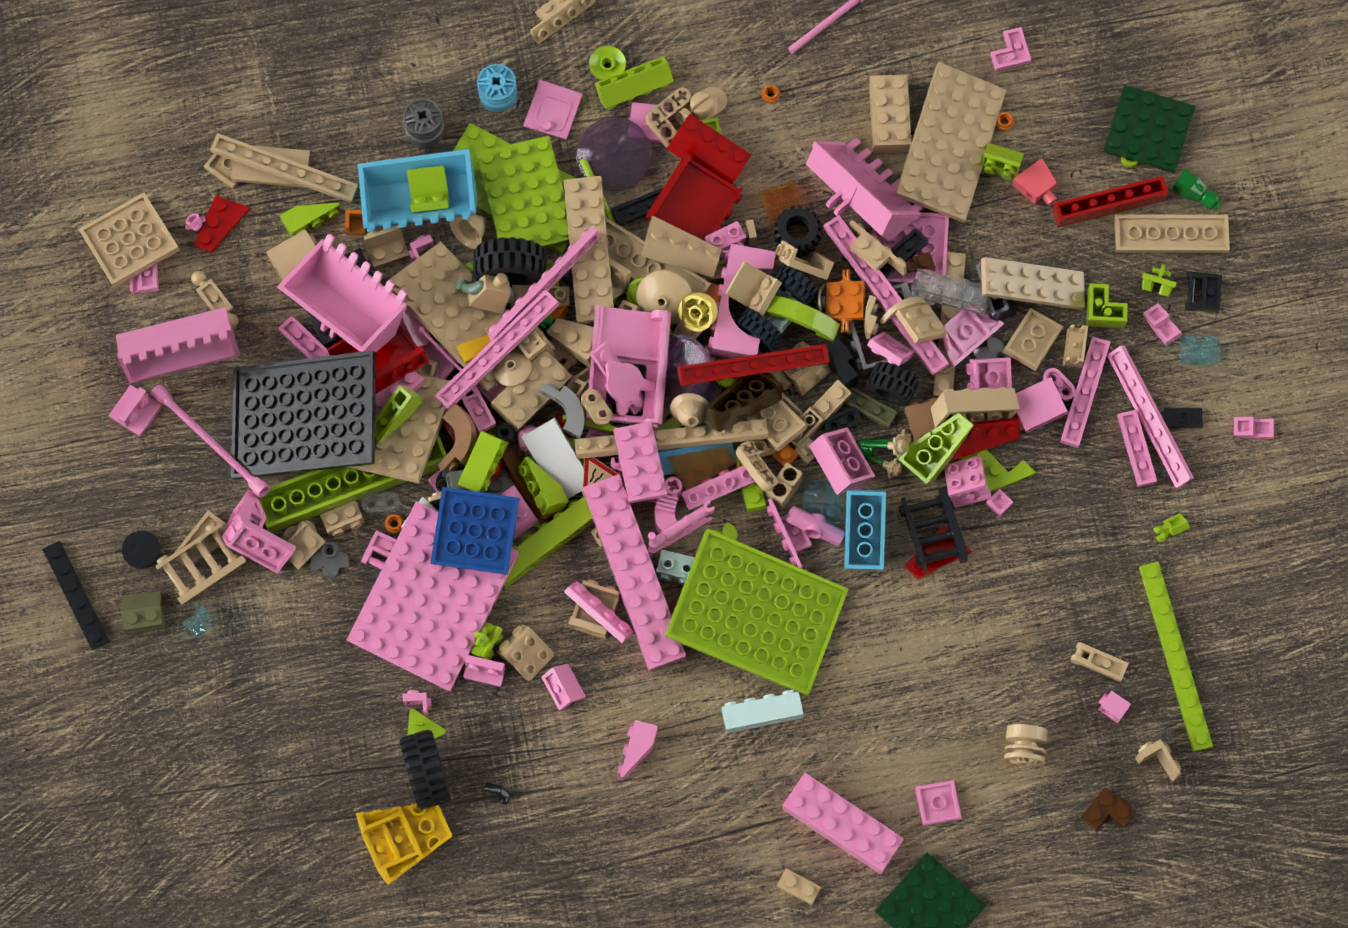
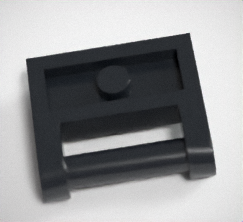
(1210, 292)

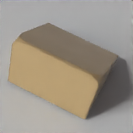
(429, 369)

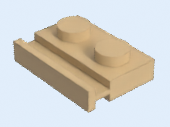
(307, 544)

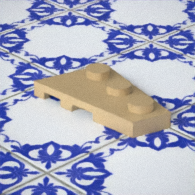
(208, 541)

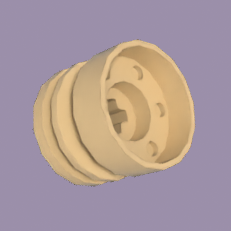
(1025, 745)

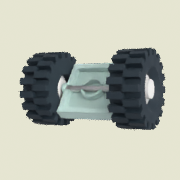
(769, 328)

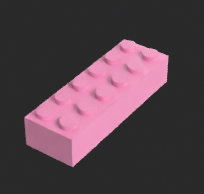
(842, 823)

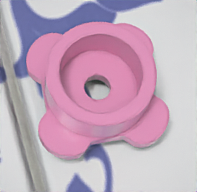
(194, 222)

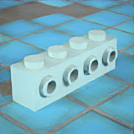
(674, 566)
(762, 712)

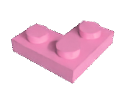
(1015, 53)

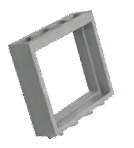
(902, 290)

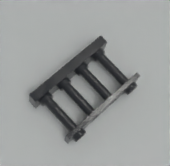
(947, 517)

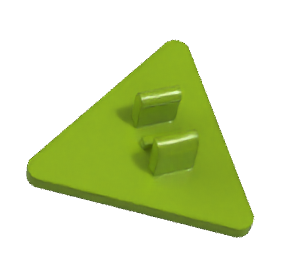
(420, 723)

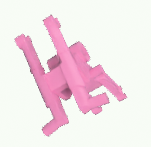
(664, 515)

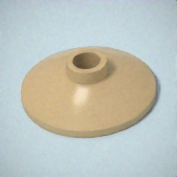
(515, 375)

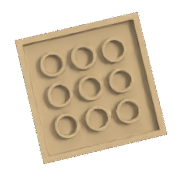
(129, 240)

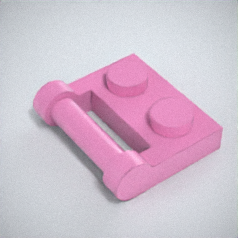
(380, 544)

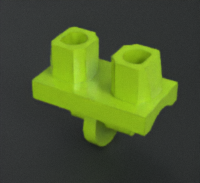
(1166, 285)
(485, 641)

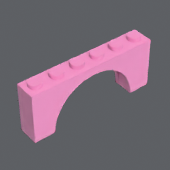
(728, 338)

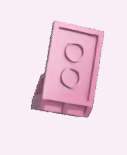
(247, 536)

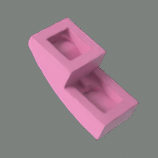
(1161, 324)
(1253, 428)

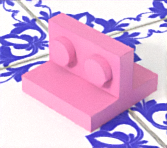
(135, 410)

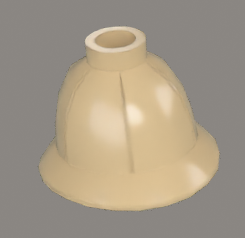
(469, 230)
(689, 409)

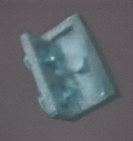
(1199, 350)
(198, 623)

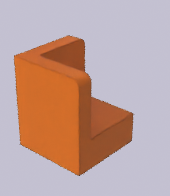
(354, 222)

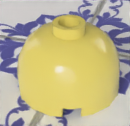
(698, 311)

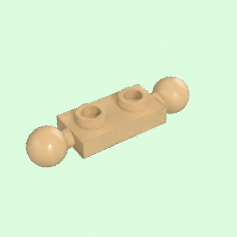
(212, 295)

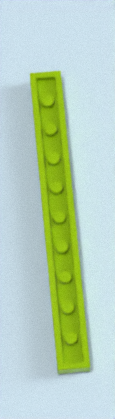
(1175, 657)

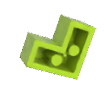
(1101, 311)

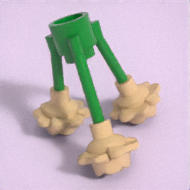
(897, 444)

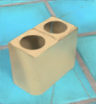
(784, 500)

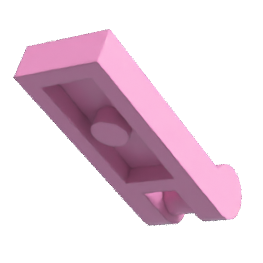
(478, 411)

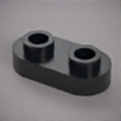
(841, 421)

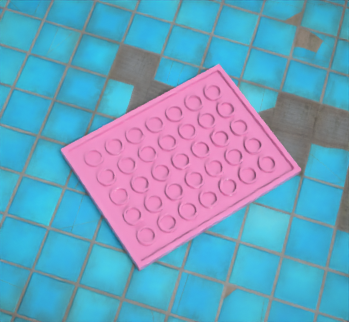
(424, 611)

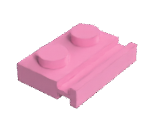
(145, 281)

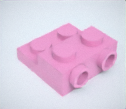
(989, 373)

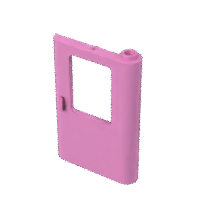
(634, 339)

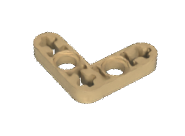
(663, 115)
(763, 477)

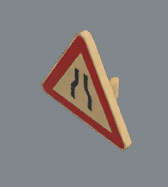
(595, 471)

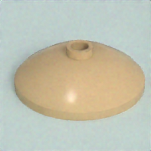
(666, 286)

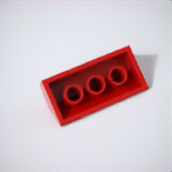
(709, 149)

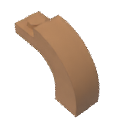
(464, 438)

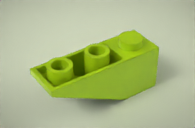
(308, 216)
(544, 489)

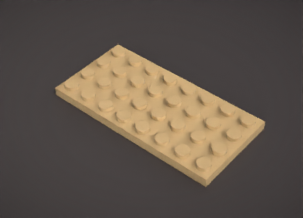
(950, 142)
(441, 307)

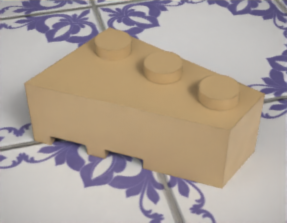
(573, 338)

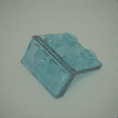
(821, 499)

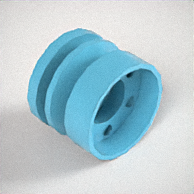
(497, 97)

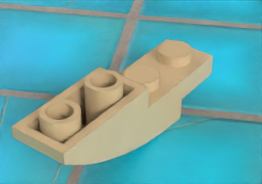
(824, 408)

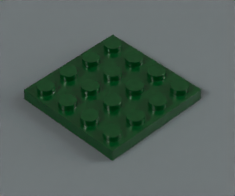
(1149, 129)
(930, 899)

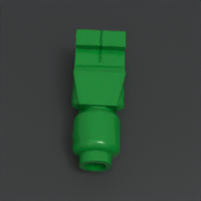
(1195, 189)

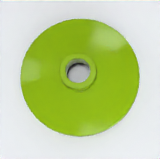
(603, 56)

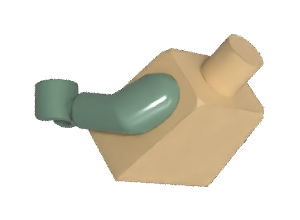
(488, 292)

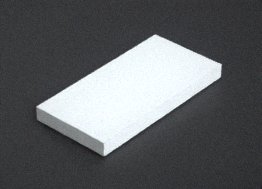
(556, 456)

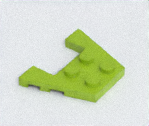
(996, 475)

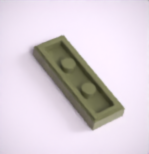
(871, 408)

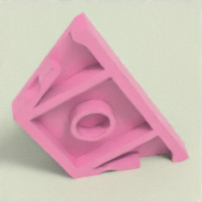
(966, 333)

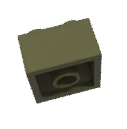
(143, 613)

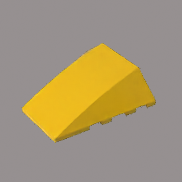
(402, 837)

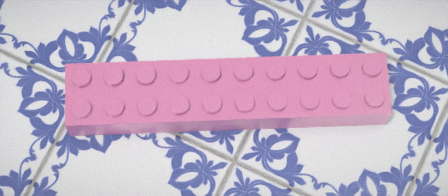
(633, 571)

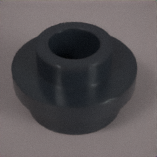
(509, 427)

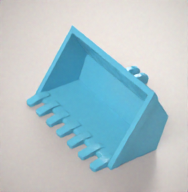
(388, 196)

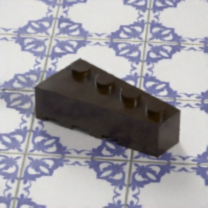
(741, 400)

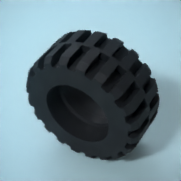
(518, 259)
(425, 769)

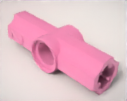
(815, 526)

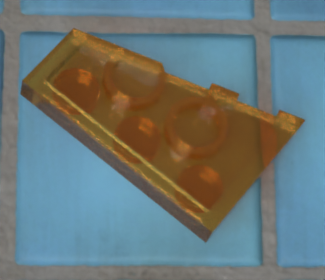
(700, 465)

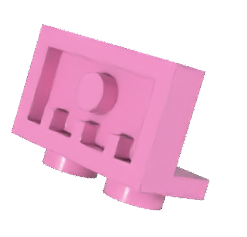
(484, 670)

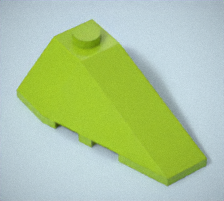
(935, 449)

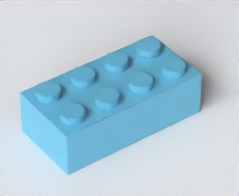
(865, 529)

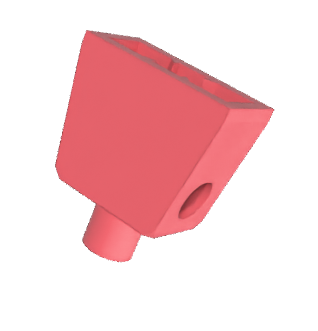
(1036, 183)

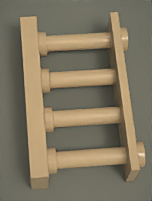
(217, 571)

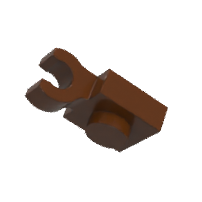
(921, 261)

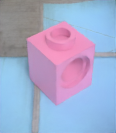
(1113, 706)

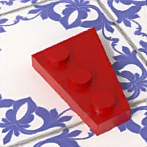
(219, 221)
(916, 572)

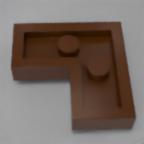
(1107, 805)

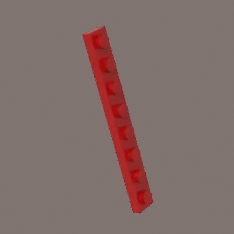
(753, 365)

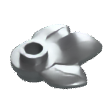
(993, 350)
(329, 563)

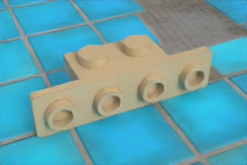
(556, 15)
(872, 251)

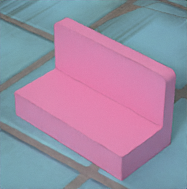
(563, 686)

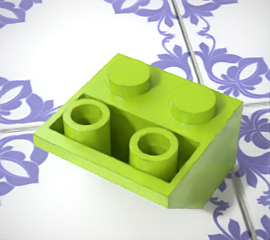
(1001, 161)

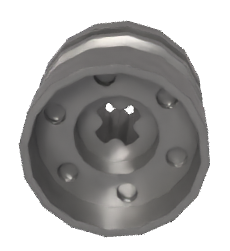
(423, 123)

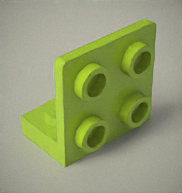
(428, 188)

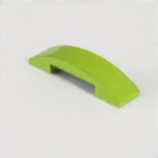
(803, 315)

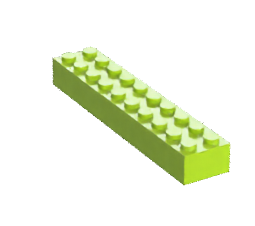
(328, 489)

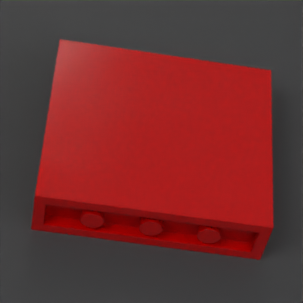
(695, 199)
(392, 360)

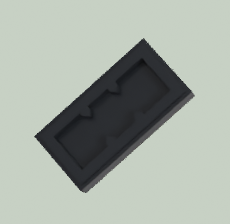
(1183, 417)

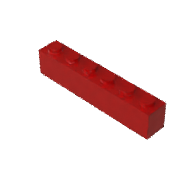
(1110, 201)

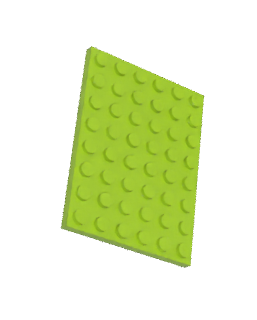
(756, 612)

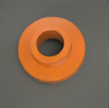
(770, 89)
(1004, 116)
(391, 518)

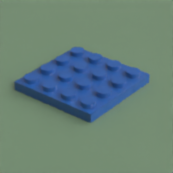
(475, 531)

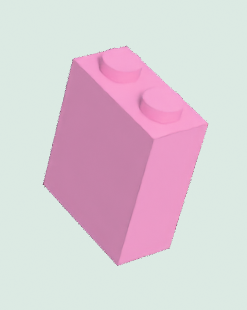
(1039, 405)

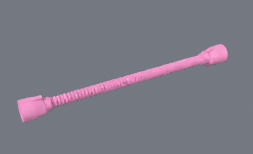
(257, 485)

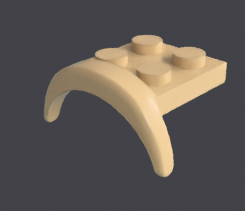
(917, 319)

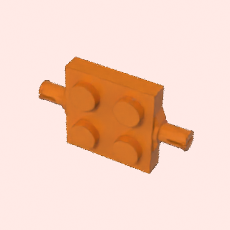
(845, 300)

